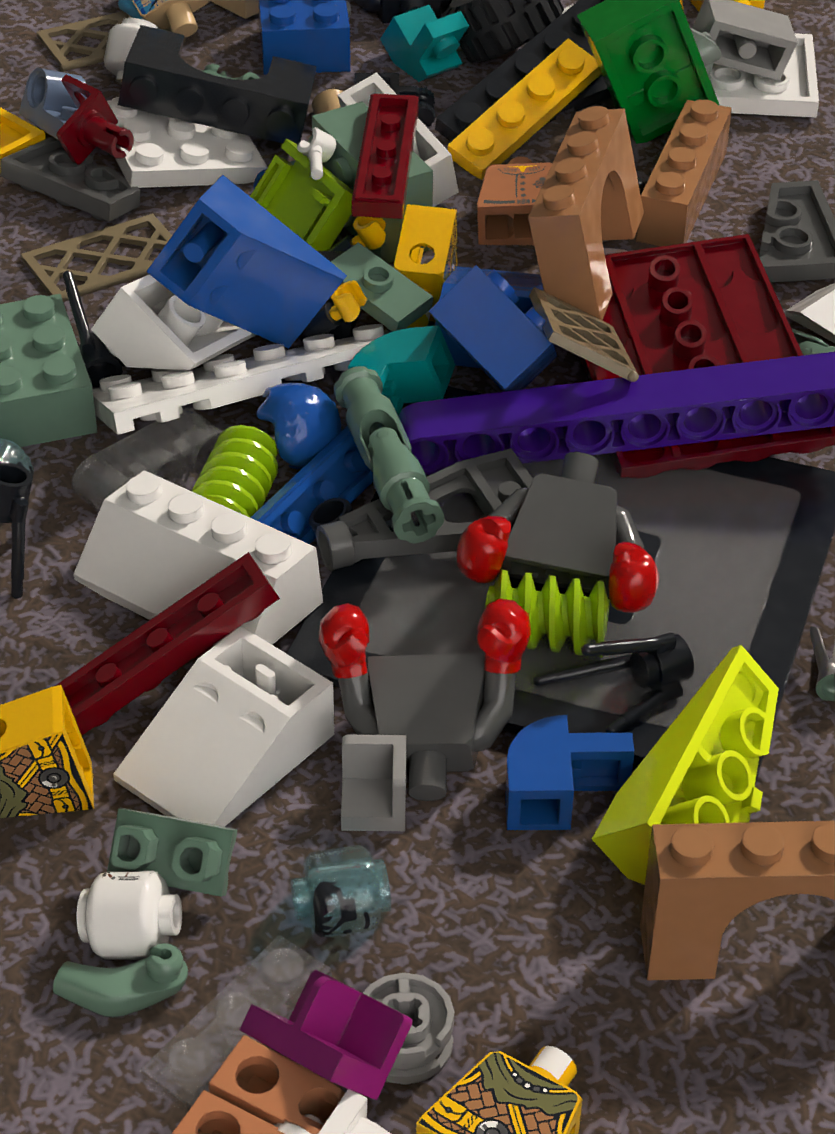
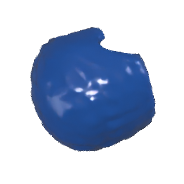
(301, 419)

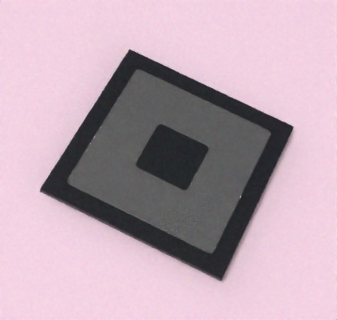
(734, 566)

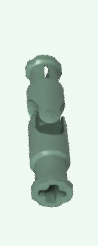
(388, 454)

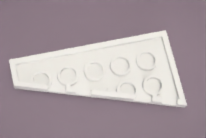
(223, 379)

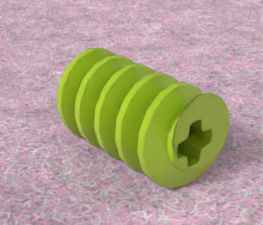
(239, 469)
(557, 613)

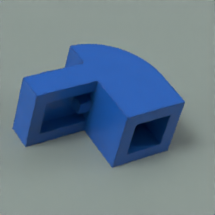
(551, 764)

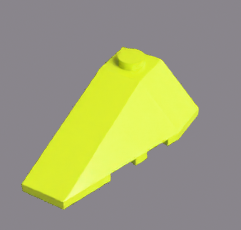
(698, 767)

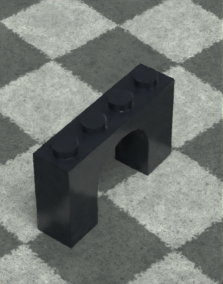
(164, 84)

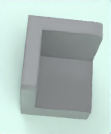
(373, 783)

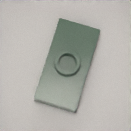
(389, 294)

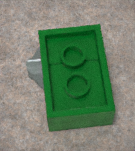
(650, 61)

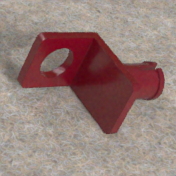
(91, 124)

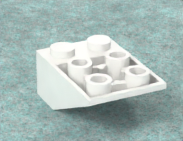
(229, 731)

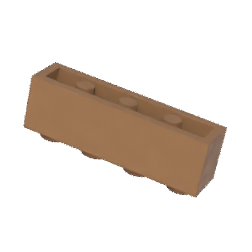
(684, 173)

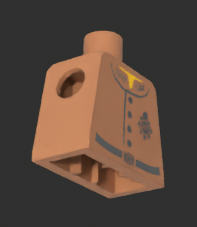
(507, 201)

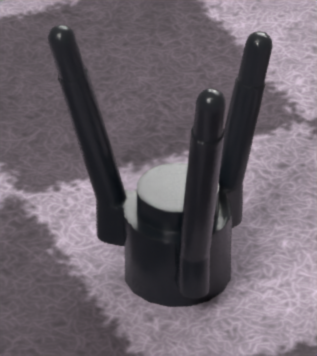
(96, 356)
(14, 498)
(654, 663)

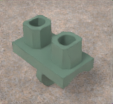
(181, 850)

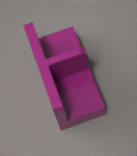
(335, 1034)

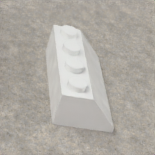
(165, 541)

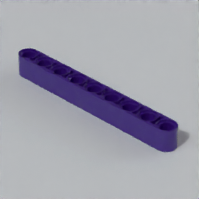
(625, 414)

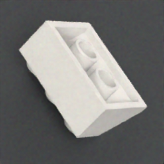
(159, 331)

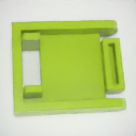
(305, 205)

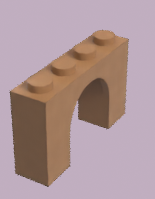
(583, 201)
(715, 871)

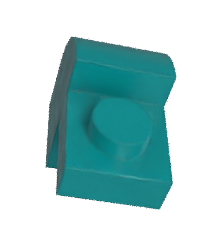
(423, 43)
(411, 364)

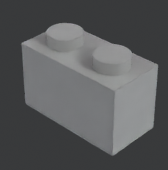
(748, 36)

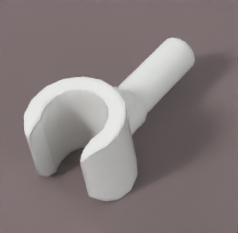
(318, 151)

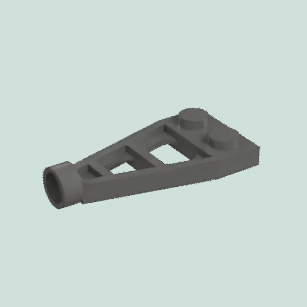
(365, 532)

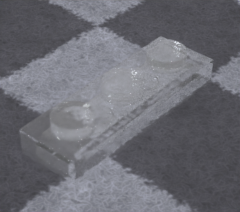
(202, 1046)

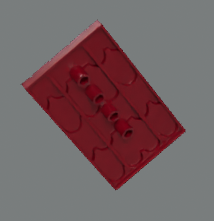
(692, 311)

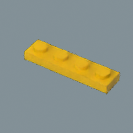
(524, 109)

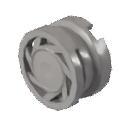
(431, 1024)

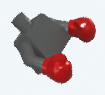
(564, 531)
(440, 701)

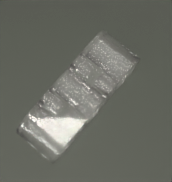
(166, 449)

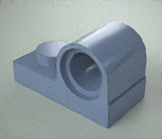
(47, 100)

